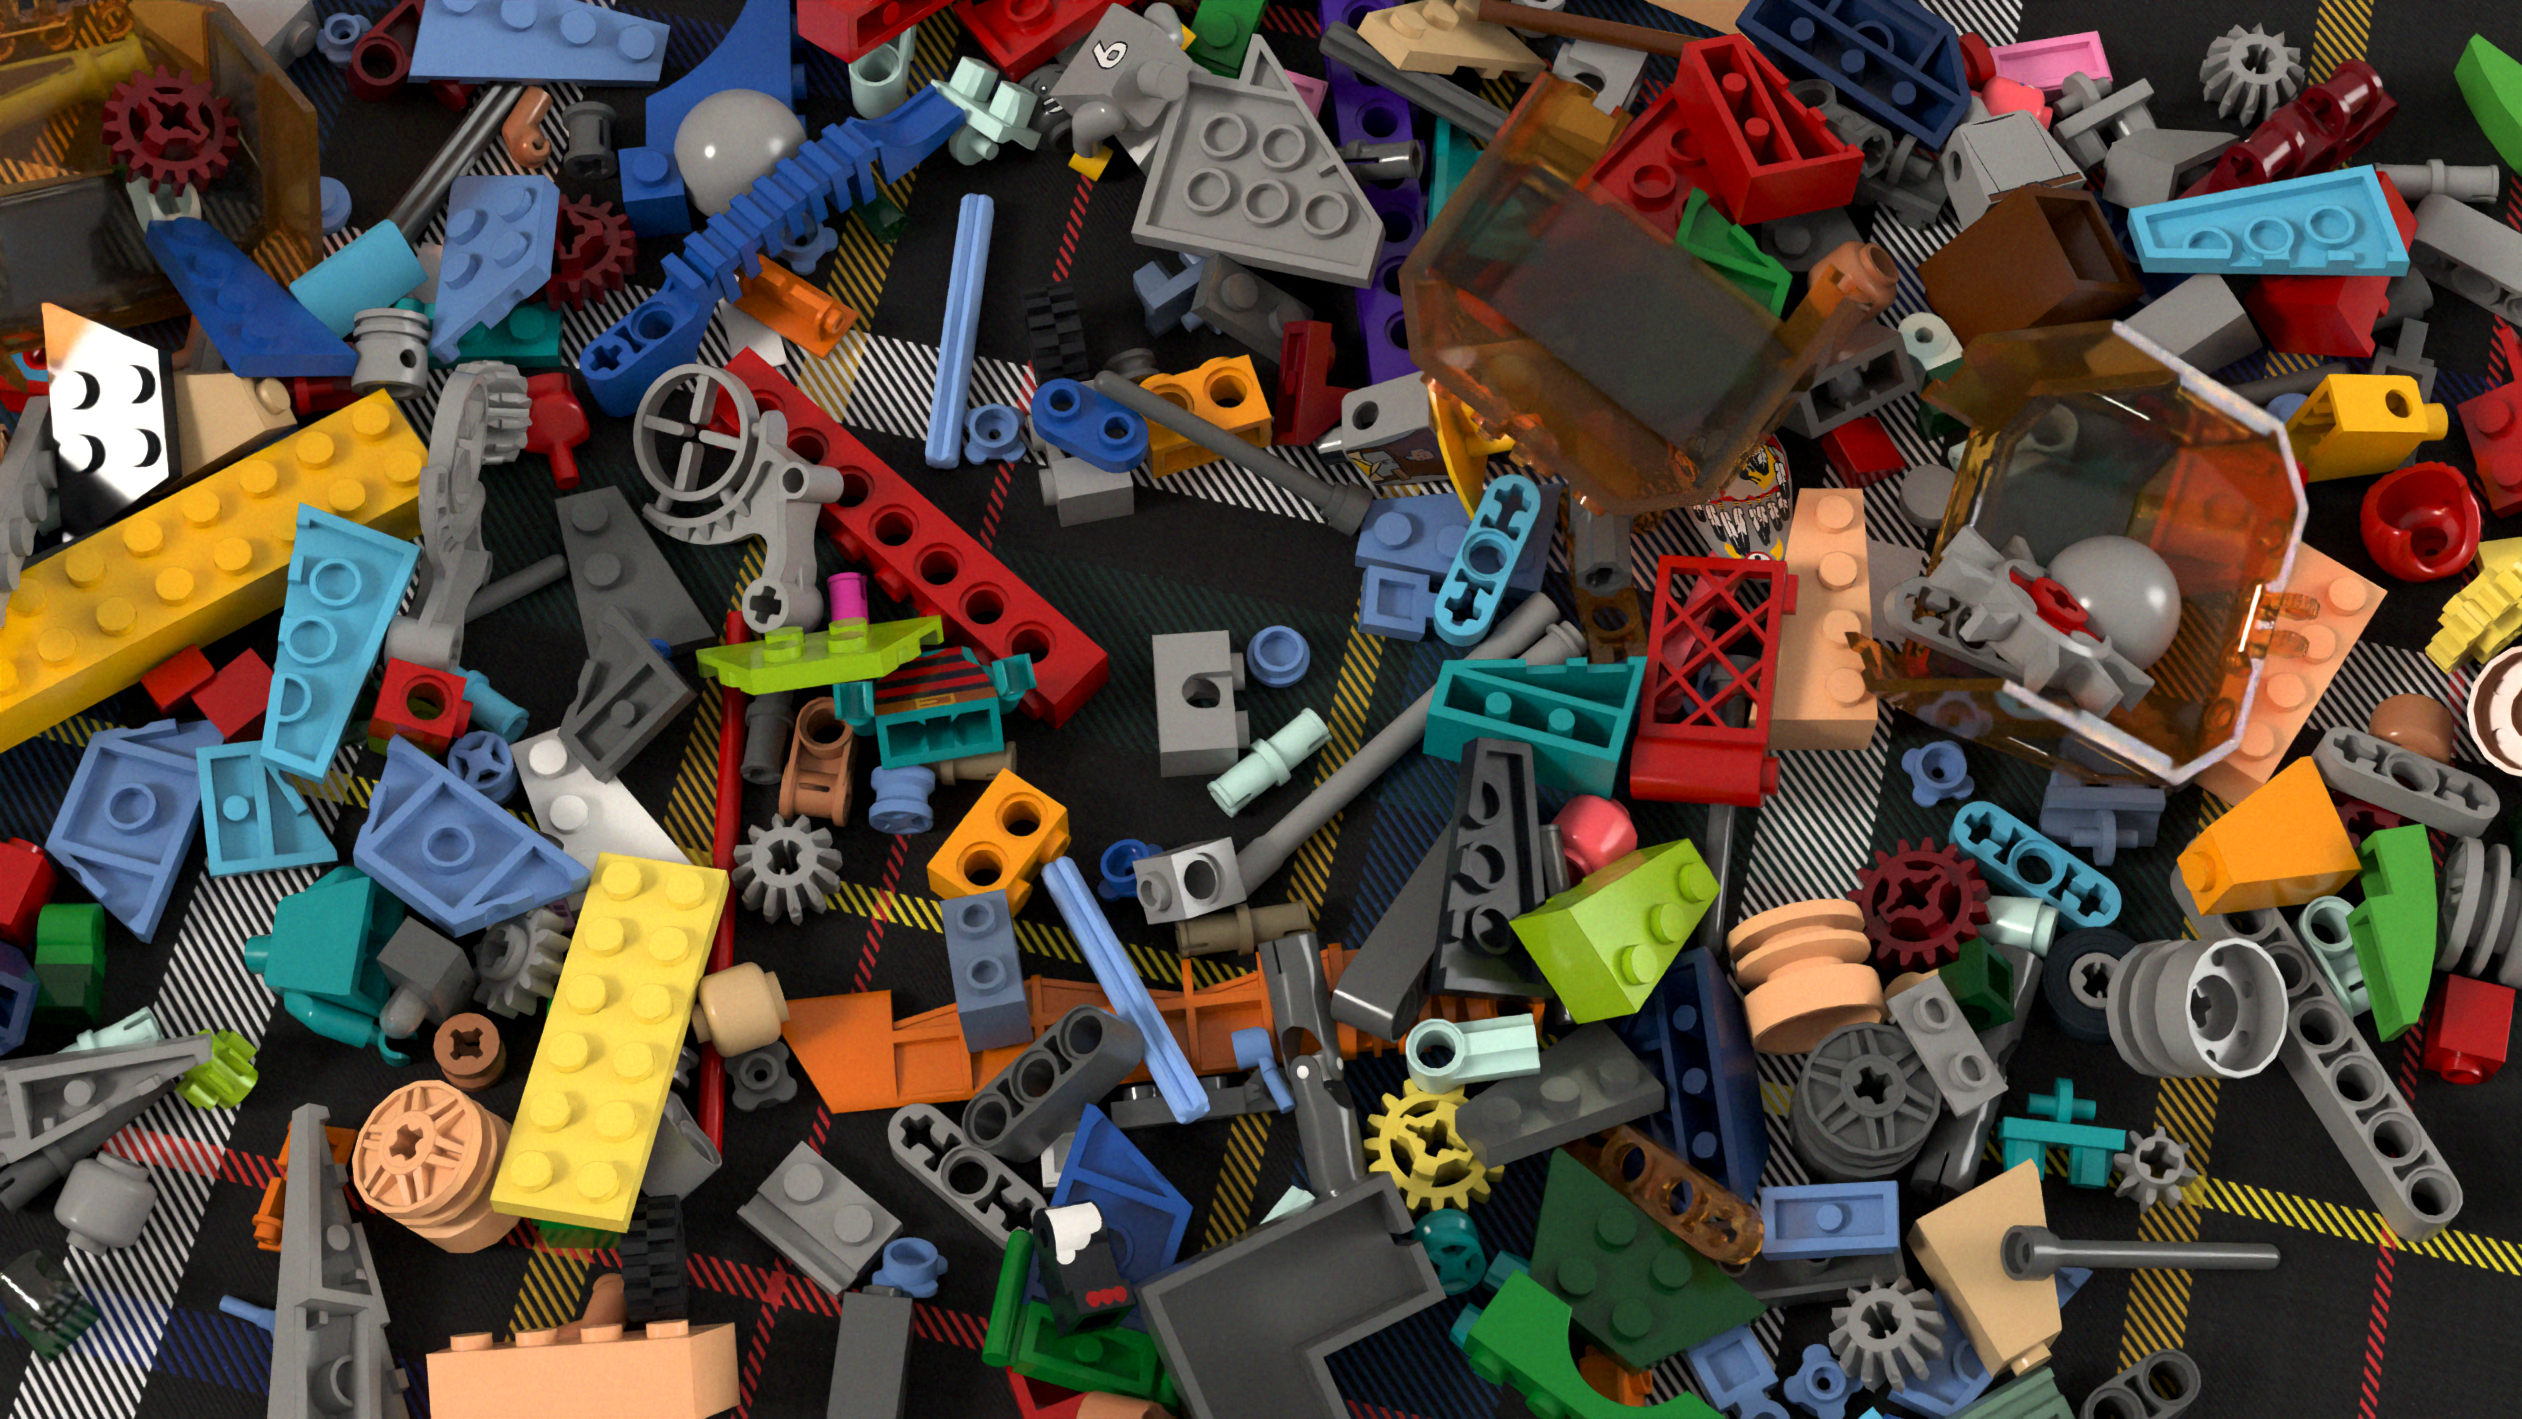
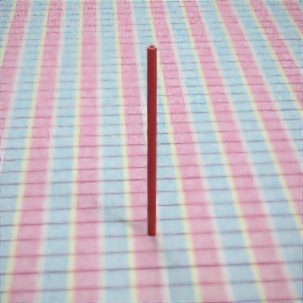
(726, 837)

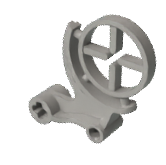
(775, 501)
(450, 521)

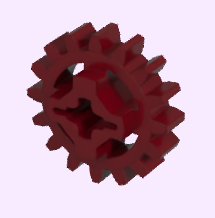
(170, 132)
(600, 255)
(1934, 883)

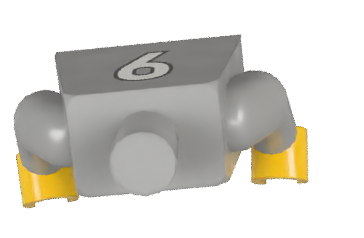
(1122, 79)

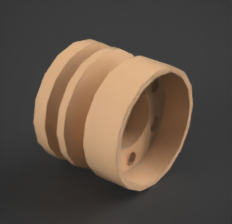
(1804, 974)
(433, 1165)

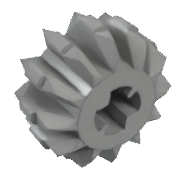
(2251, 74)
(506, 410)
(787, 846)
(1898, 1353)

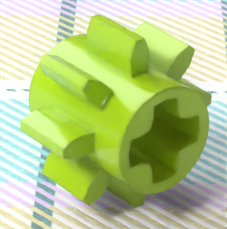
(225, 1077)

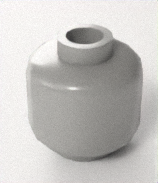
(105, 1203)

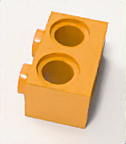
(1198, 393)
(985, 843)

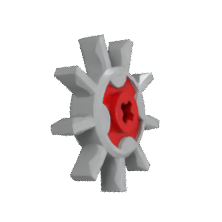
(2035, 624)

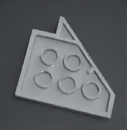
(1257, 181)

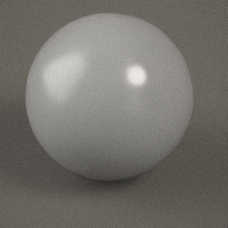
(731, 143)
(2125, 593)

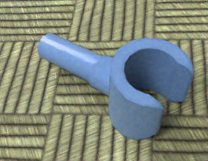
(1254, 1049)
(261, 1316)

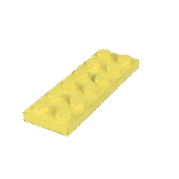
(611, 1043)

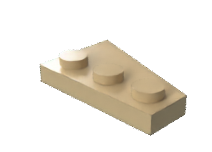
(1445, 35)

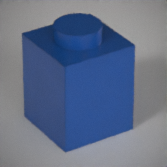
(654, 191)

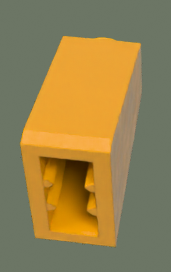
(2272, 848)

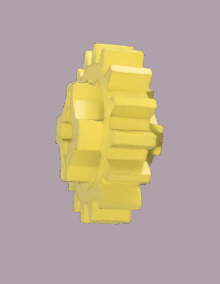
(2479, 620)
(1410, 1139)

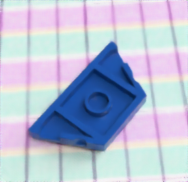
(1138, 1203)

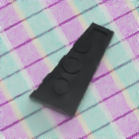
(1491, 879)

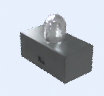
(427, 978)

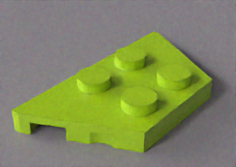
(802, 660)

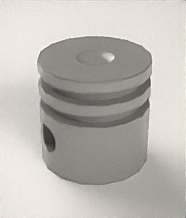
(391, 353)

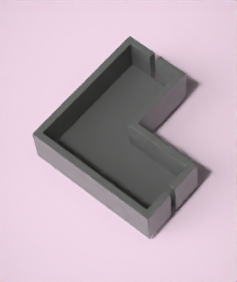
(1261, 1310)

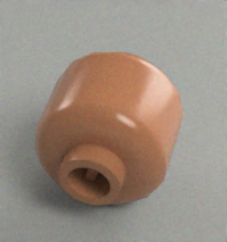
(1864, 266)
(2415, 725)

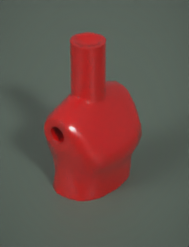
(557, 425)

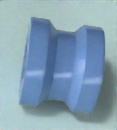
(485, 753)
(902, 800)

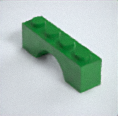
(1527, 1345)

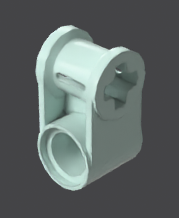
(891, 66)
(2334, 961)

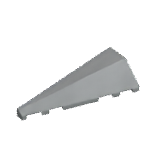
(67, 1090)
(329, 1304)

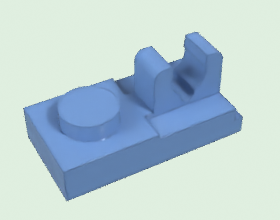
(1830, 1220)

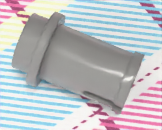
(1560, 643)

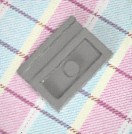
(820, 1221)

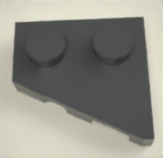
(621, 699)

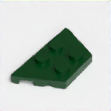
(1626, 1276)

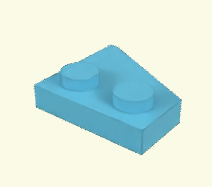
(255, 815)

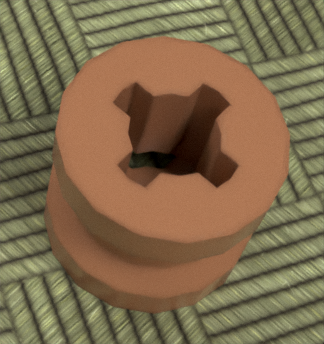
(478, 1065)

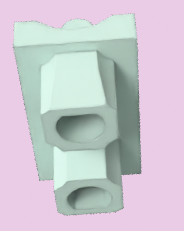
(985, 119)

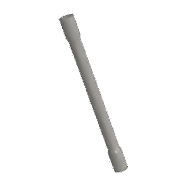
(1267, 853)

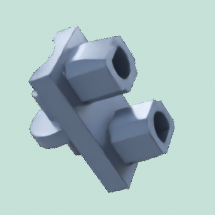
(1170, 298)
(2100, 816)

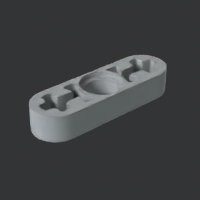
(1926, 628)
(2462, 801)
(943, 1133)

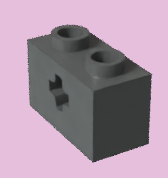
(1860, 378)

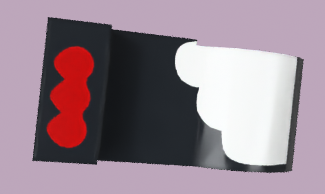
(1080, 1269)

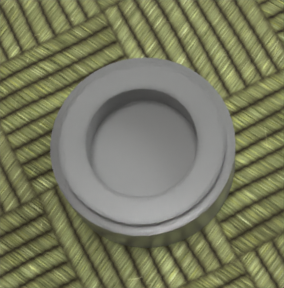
(1926, 495)

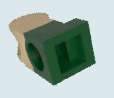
(1977, 982)

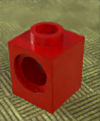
(409, 680)
(2468, 1030)

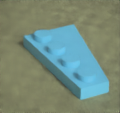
(332, 629)

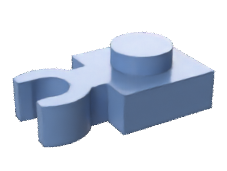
(1398, 604)
(1736, 1376)

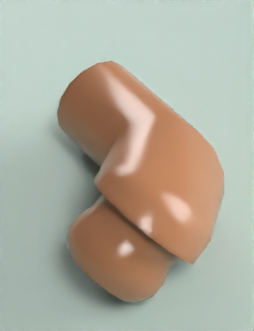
(523, 132)

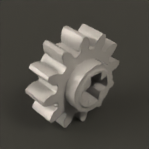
(520, 961)

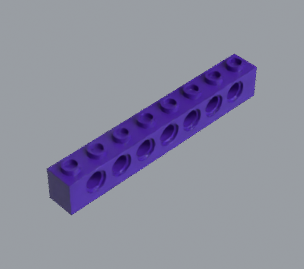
(1403, 210)

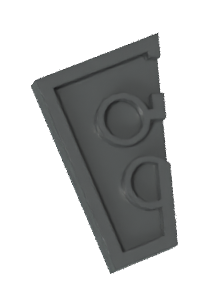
(621, 566)
(1582, 1088)

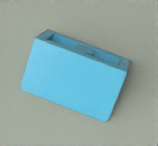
(360, 276)

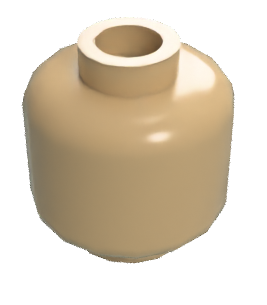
(739, 1009)

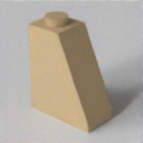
(224, 419)
(1960, 1251)

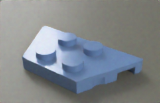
(492, 252)
(133, 817)
(455, 848)

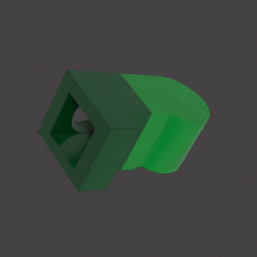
(70, 965)

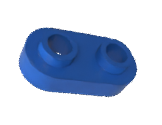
(1085, 426)

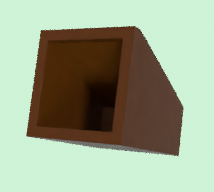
(2030, 265)

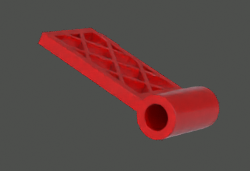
(1713, 761)

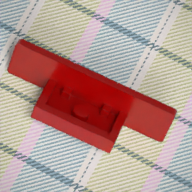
(2495, 433)

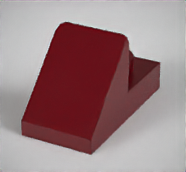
(1303, 400)

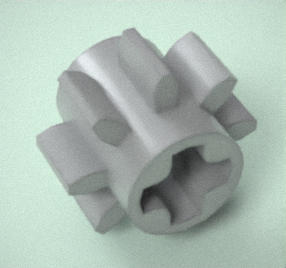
(2168, 1165)

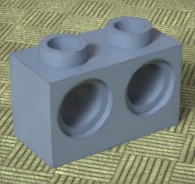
(986, 971)

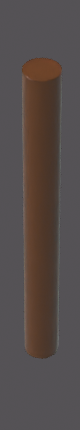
(1583, 28)

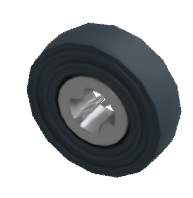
(2063, 979)

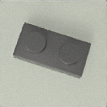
(1246, 306)

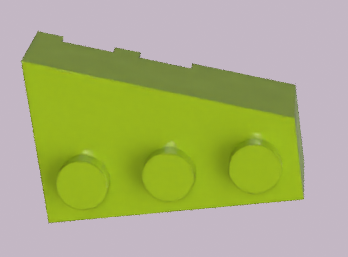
(1619, 929)

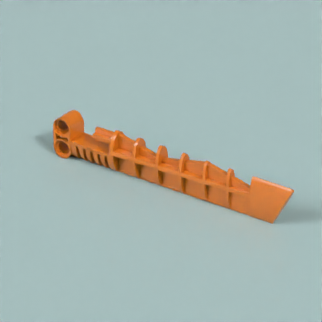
(872, 1063)

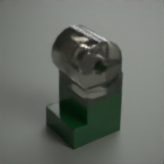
(44, 1304)

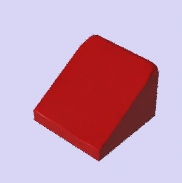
(1862, 452)
(176, 678)

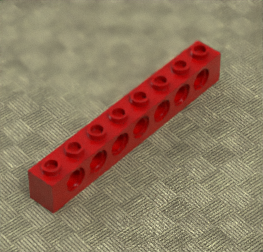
(1073, 662)

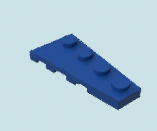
(242, 308)

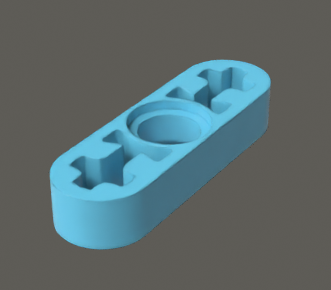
(1488, 514)
(2029, 842)

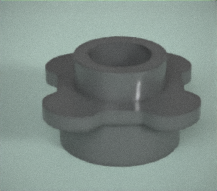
(761, 1094)

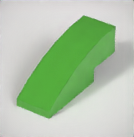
(2494, 95)
(2395, 925)

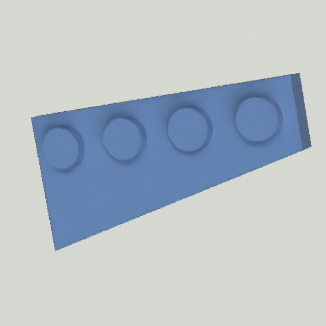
(536, 44)

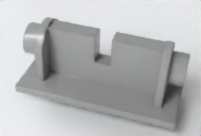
(1946, 1046)

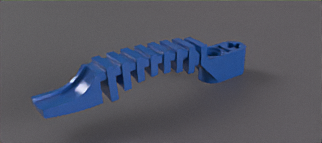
(674, 319)

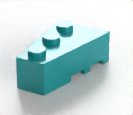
(1568, 712)

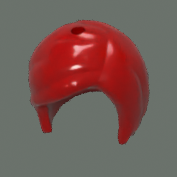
(2424, 506)

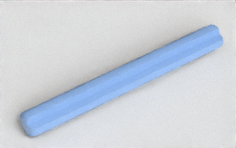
(959, 332)
(1125, 989)

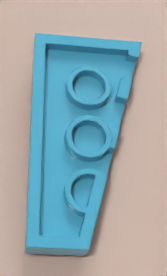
(2283, 227)

